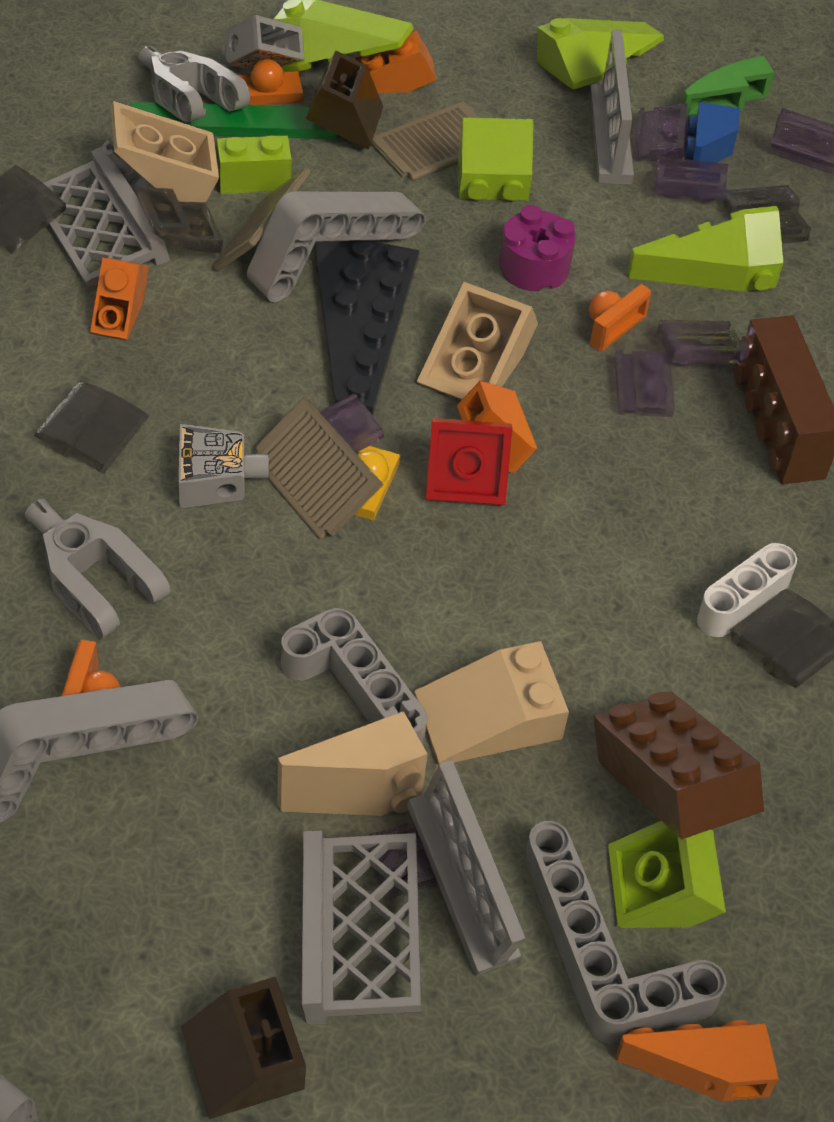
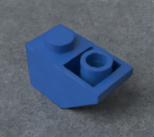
(713, 132)

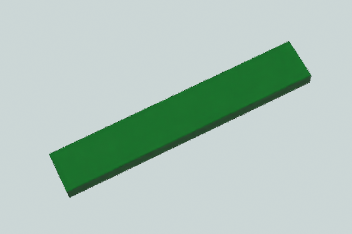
(249, 121)

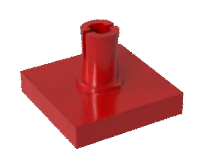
(468, 461)

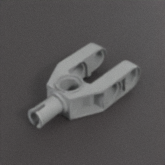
(181, 74)
(78, 544)

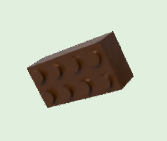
(787, 399)
(678, 764)

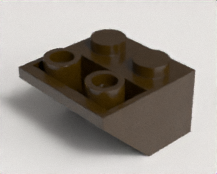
(347, 101)
(245, 1049)

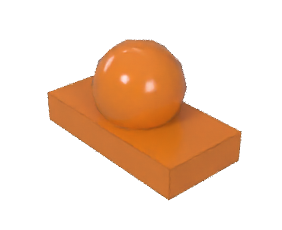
(271, 85)
(616, 315)
(83, 672)

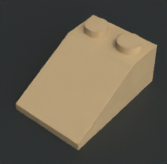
(166, 152)
(478, 342)
(494, 705)
(355, 772)

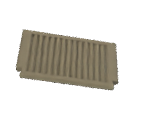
(424, 143)
(256, 224)
(317, 470)

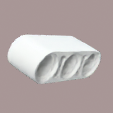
(746, 589)

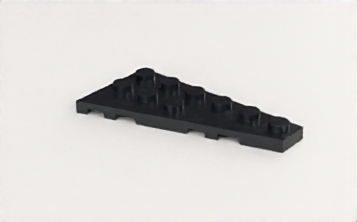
(362, 308)

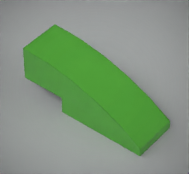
(731, 85)

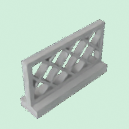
(612, 118)
(128, 212)
(466, 872)
(319, 931)

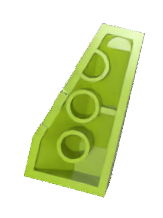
(342, 29)
(579, 48)
(726, 256)

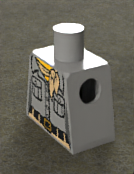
(262, 39)
(215, 466)

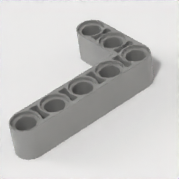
(325, 216)
(82, 726)
(597, 950)

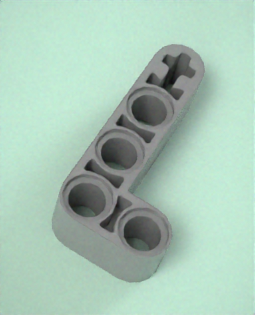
(341, 654)

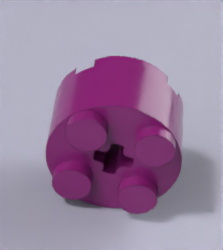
(537, 249)

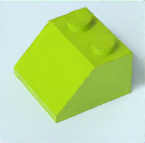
(495, 159)
(253, 163)
(665, 878)

